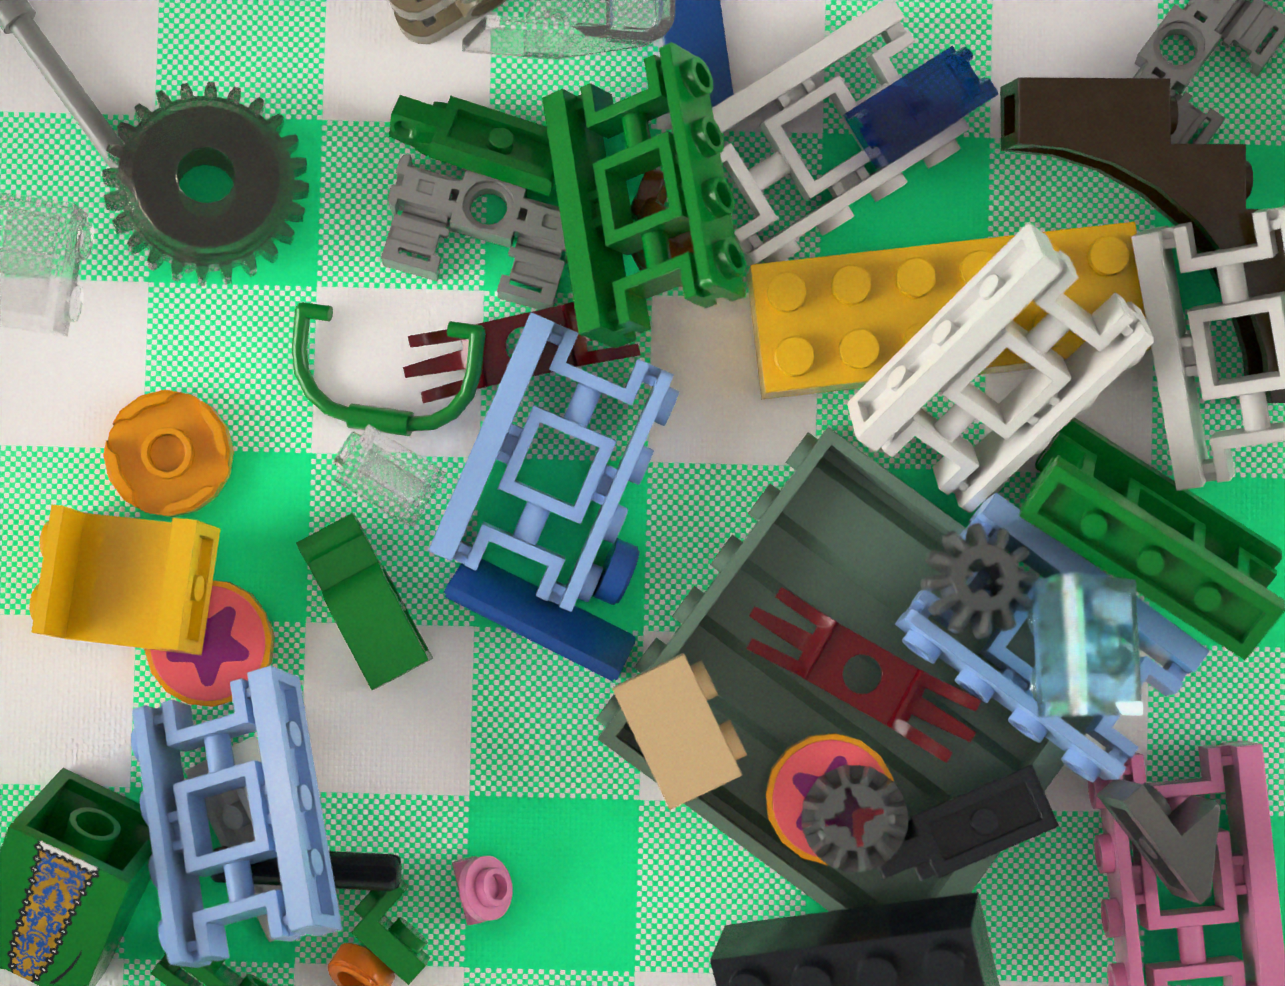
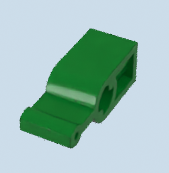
(364, 602)

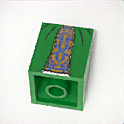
(70, 881)

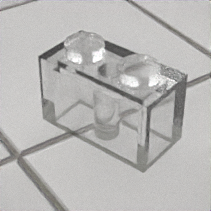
(41, 263)
(387, 474)

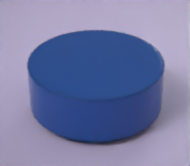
(616, 572)

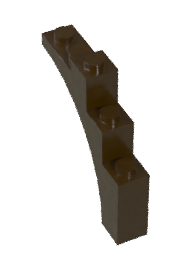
(1126, 135)

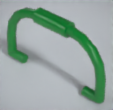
(384, 419)

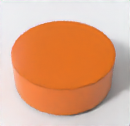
(358, 967)

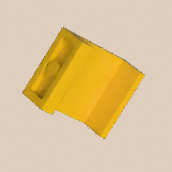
(125, 580)

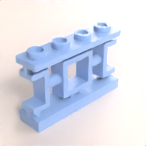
(509, 443)
(1011, 685)
(282, 808)

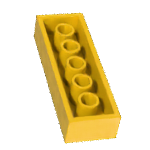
(846, 315)

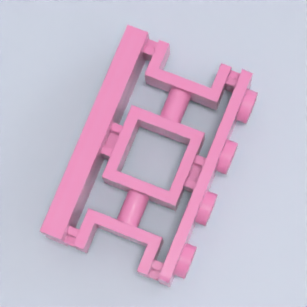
(1243, 873)

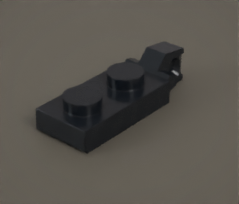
(973, 826)

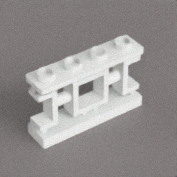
(795, 93)
(968, 338)
(1183, 355)

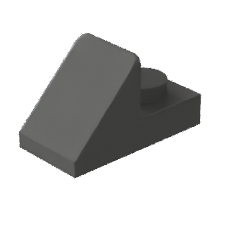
(1175, 842)

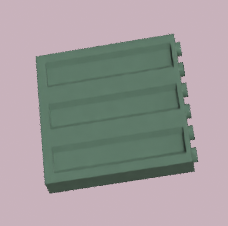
(855, 550)

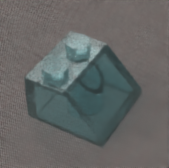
(1085, 646)

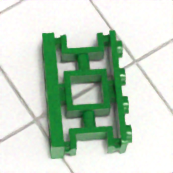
(597, 202)
(1164, 538)

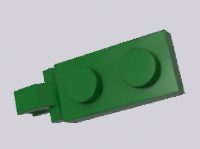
(477, 140)

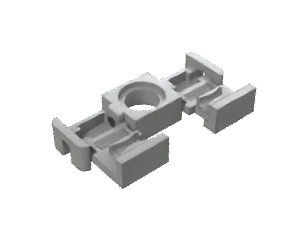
(1231, 20)
(427, 213)

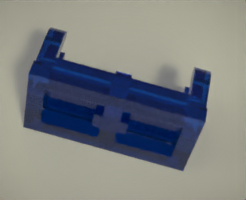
(919, 106)

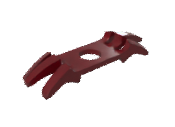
(495, 354)
(900, 683)

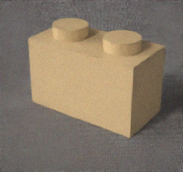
(678, 729)

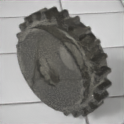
(197, 134)

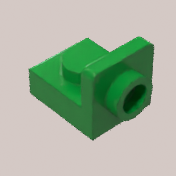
(395, 943)

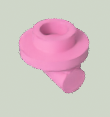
(483, 888)

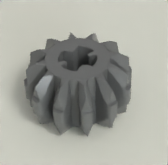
(978, 556)

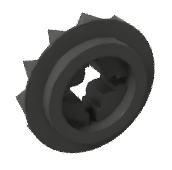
(835, 844)

